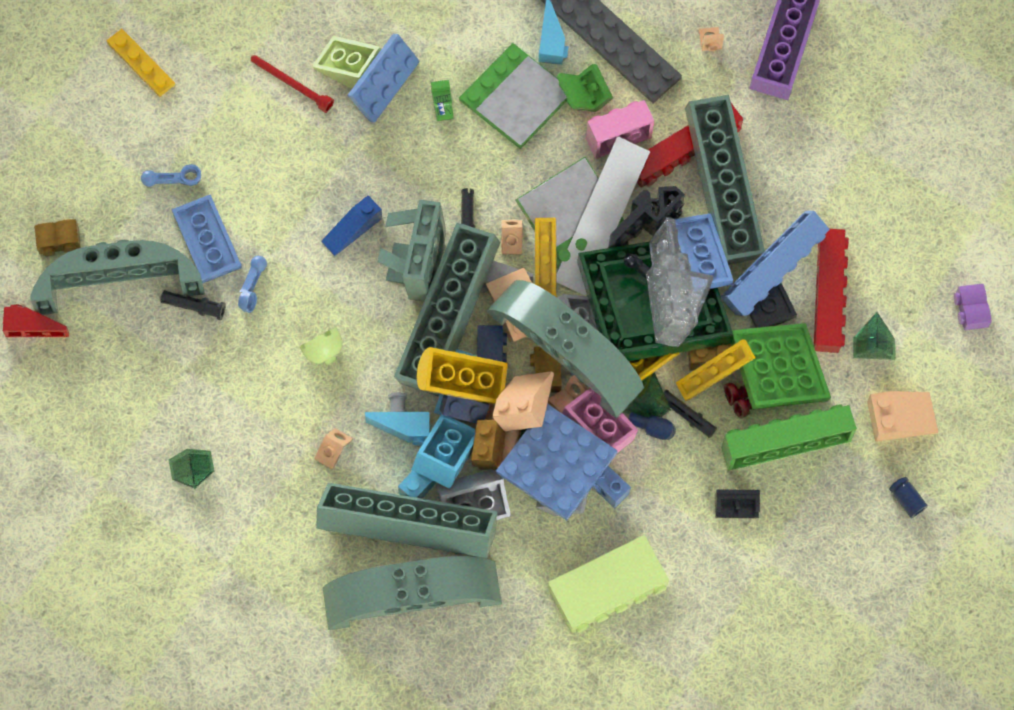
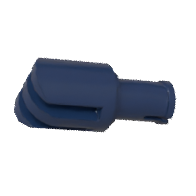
(654, 426)

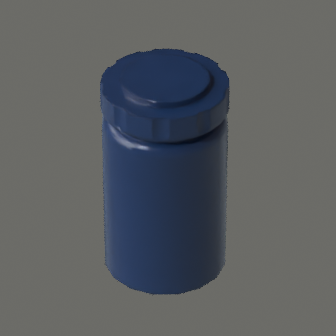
(908, 497)

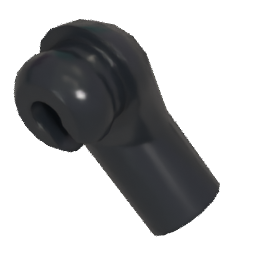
(634, 261)

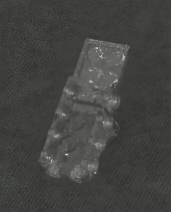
(673, 289)

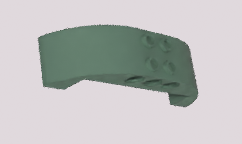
(111, 264)
(570, 342)
(410, 588)

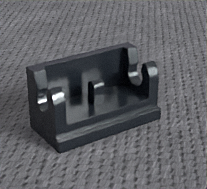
(737, 503)

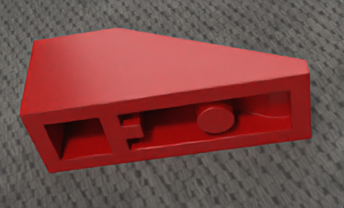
(24, 322)

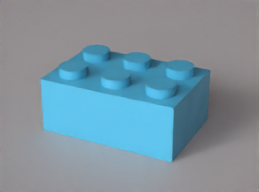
(445, 451)

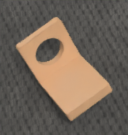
(711, 42)
(511, 237)
(566, 395)
(331, 448)

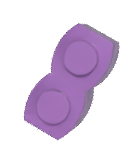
(973, 307)

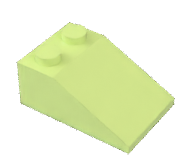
(345, 60)

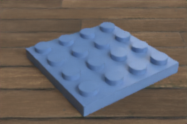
(557, 463)

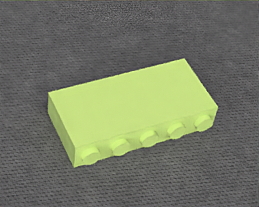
(608, 584)

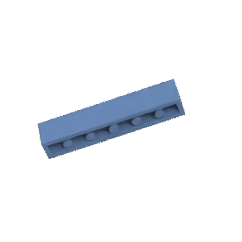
(775, 263)

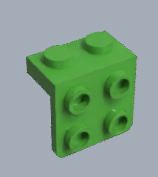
(587, 90)

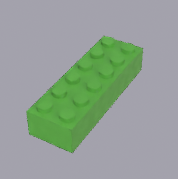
(788, 437)

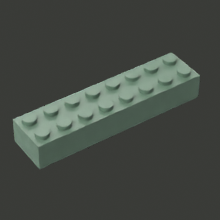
(724, 177)
(449, 298)
(406, 520)

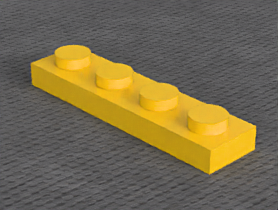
(140, 62)
(546, 254)
(715, 370)

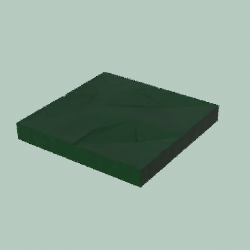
(624, 310)

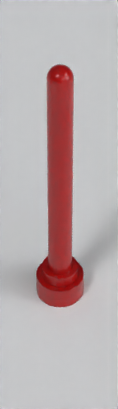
(323, 102)

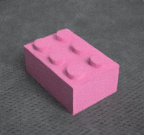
(630, 123)
(590, 415)

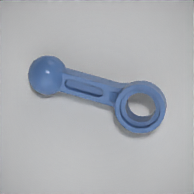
(151, 178)
(248, 299)

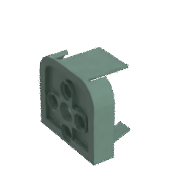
(418, 262)

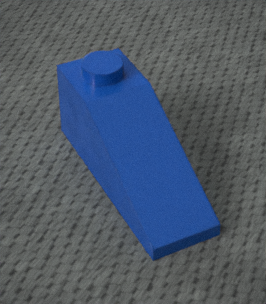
(353, 225)

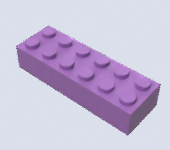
(784, 47)

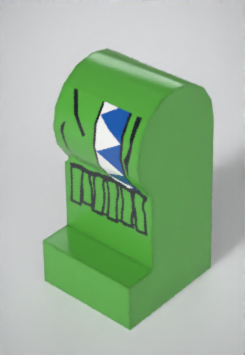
(442, 100)

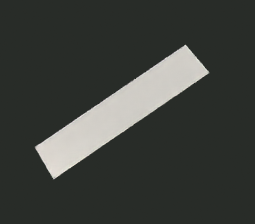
(604, 207)

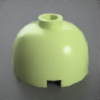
(323, 347)

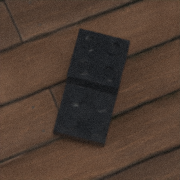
(668, 205)

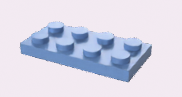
(383, 78)
(206, 238)
(702, 244)

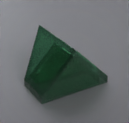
(874, 341)
(650, 400)
(191, 467)

